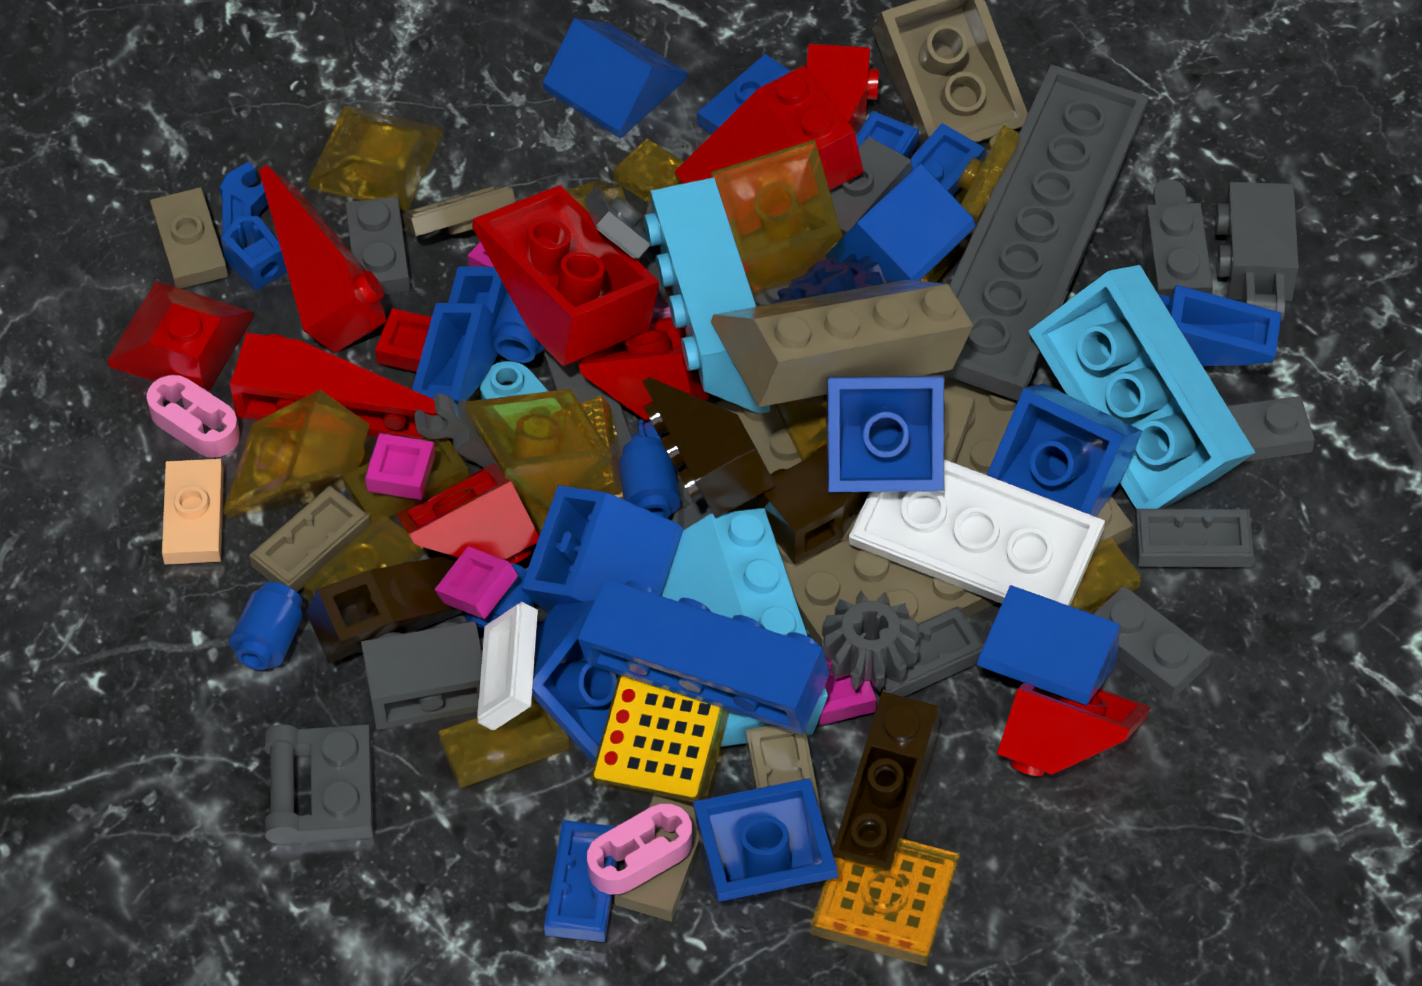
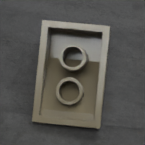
(950, 67)

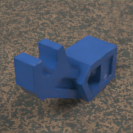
(241, 225)

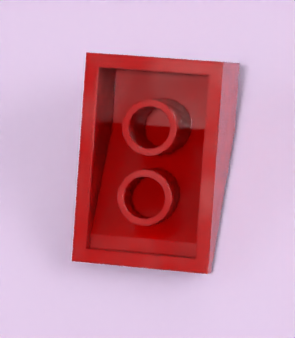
(777, 118)
(566, 275)

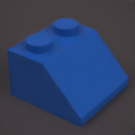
(1064, 449)

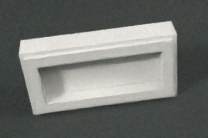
(507, 666)

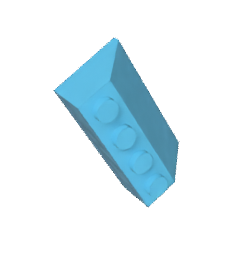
(706, 280)
(1130, 360)
(733, 571)

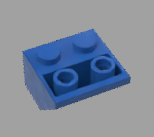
(597, 539)

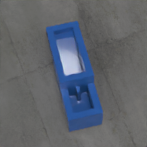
(1224, 329)
(460, 336)

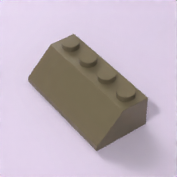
(868, 331)

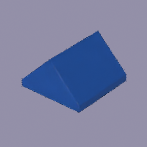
(610, 75)
(908, 229)
(885, 433)
(1051, 645)
(763, 840)

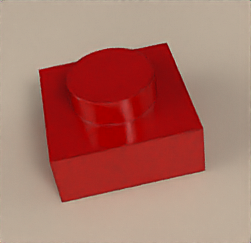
(402, 340)

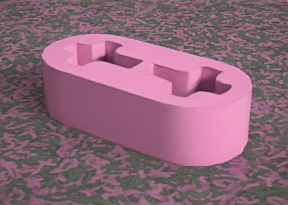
(198, 409)
(637, 845)

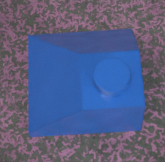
(565, 684)

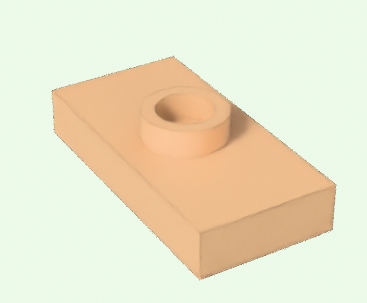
(193, 511)

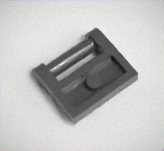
(338, 784)

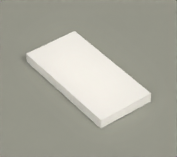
(981, 536)

